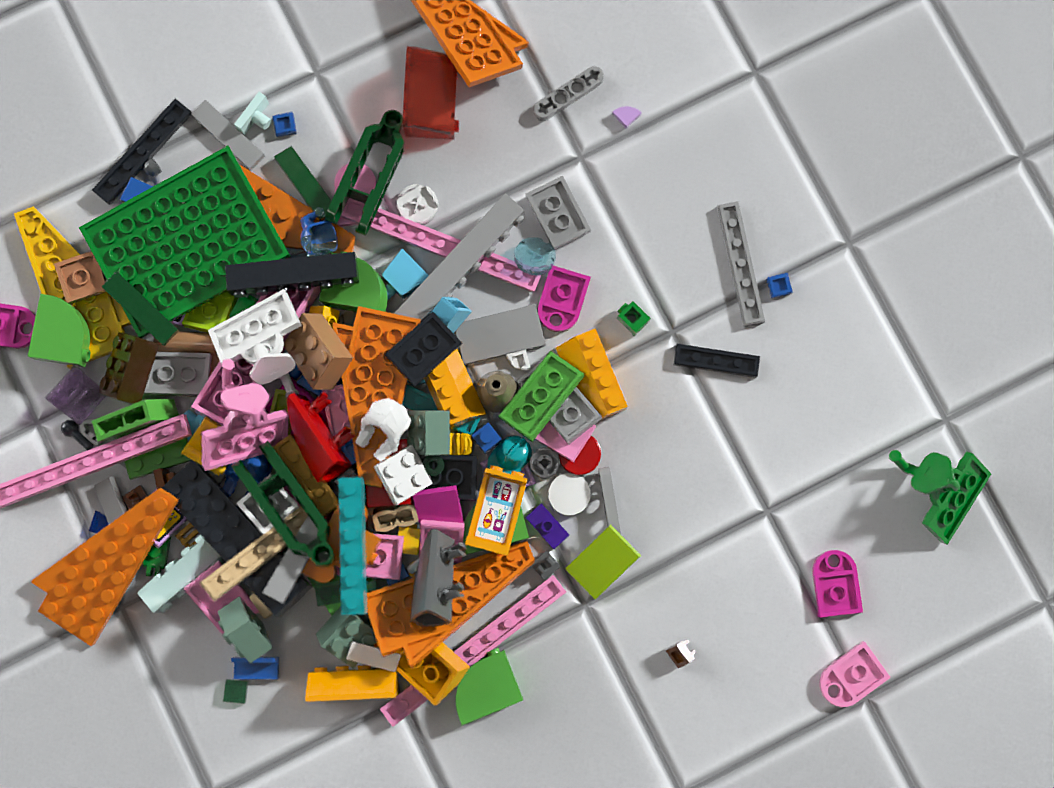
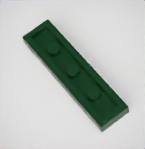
(303, 180)
(140, 308)

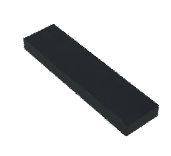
(716, 360)

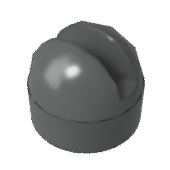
(152, 168)

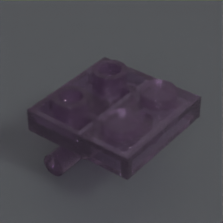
(76, 395)

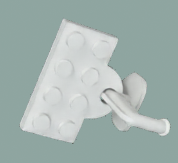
(254, 333)

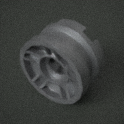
(538, 469)

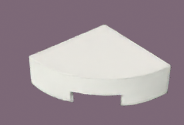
(519, 360)

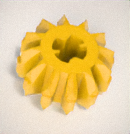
(460, 444)

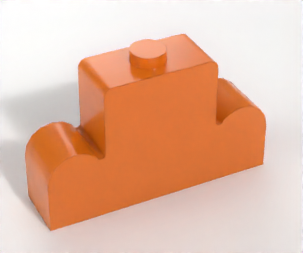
(329, 573)

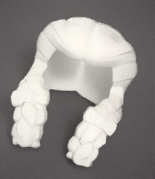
(391, 419)

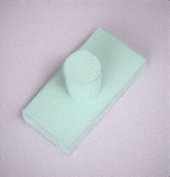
(254, 114)

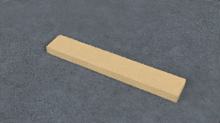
(251, 558)

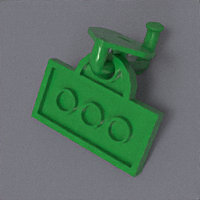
(949, 488)

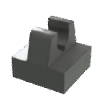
(545, 565)

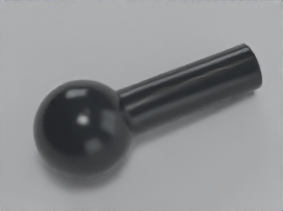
(70, 428)

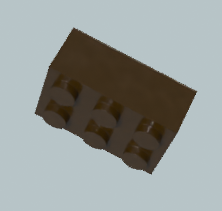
(128, 368)

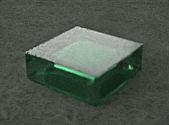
(235, 691)

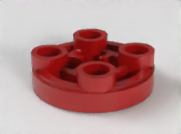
(586, 460)

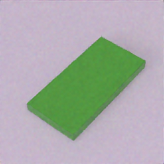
(541, 396)

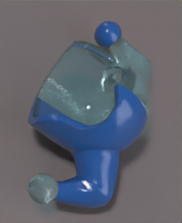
(318, 237)

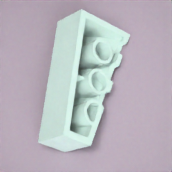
(165, 588)

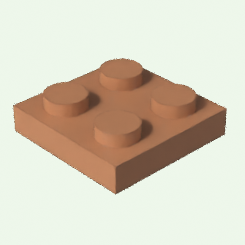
(80, 277)

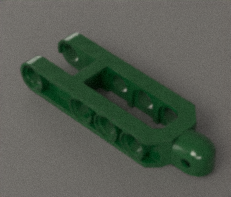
(387, 133)
(318, 549)

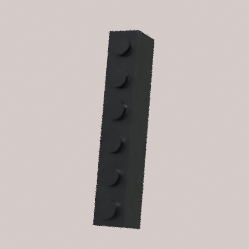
(291, 274)

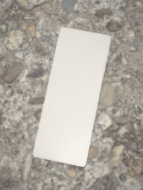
(372, 656)

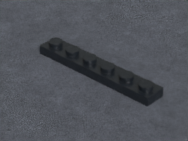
(141, 151)

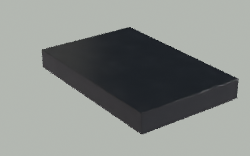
(423, 349)

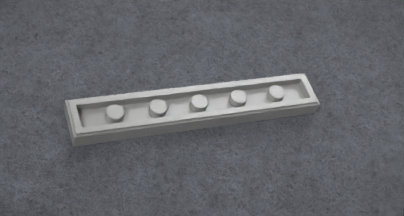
(741, 264)

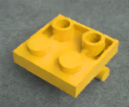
(194, 446)

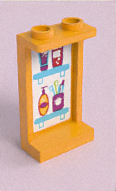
(496, 510)

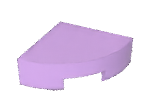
(626, 115)

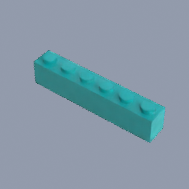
(352, 546)

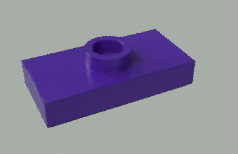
(547, 526)

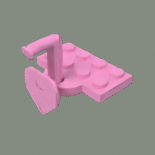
(244, 426)

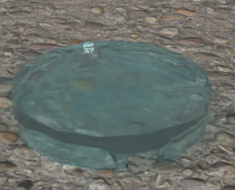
(534, 256)

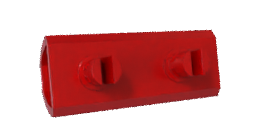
(315, 441)

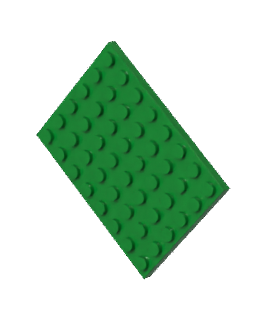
(183, 234)

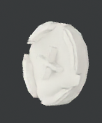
(417, 204)
(569, 494)

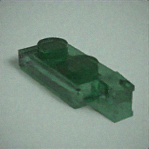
(330, 592)

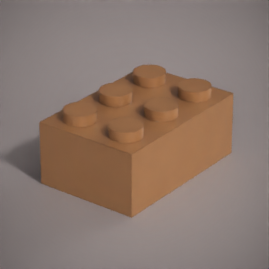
(318, 351)

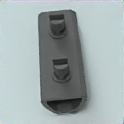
(434, 580)

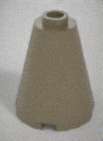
(496, 399)

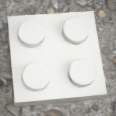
(403, 474)

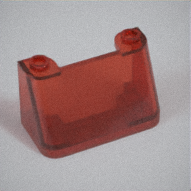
(429, 95)

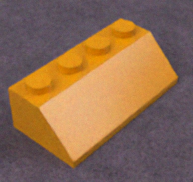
(599, 381)
(454, 391)
(435, 673)
(351, 684)

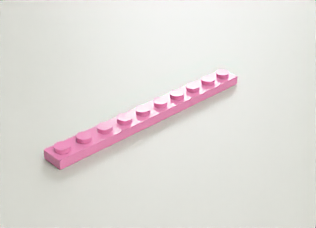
(439, 244)
(94, 460)
(483, 642)

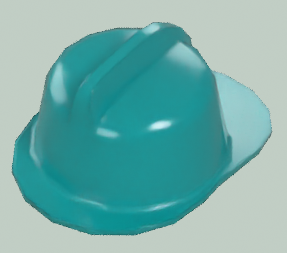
(511, 454)

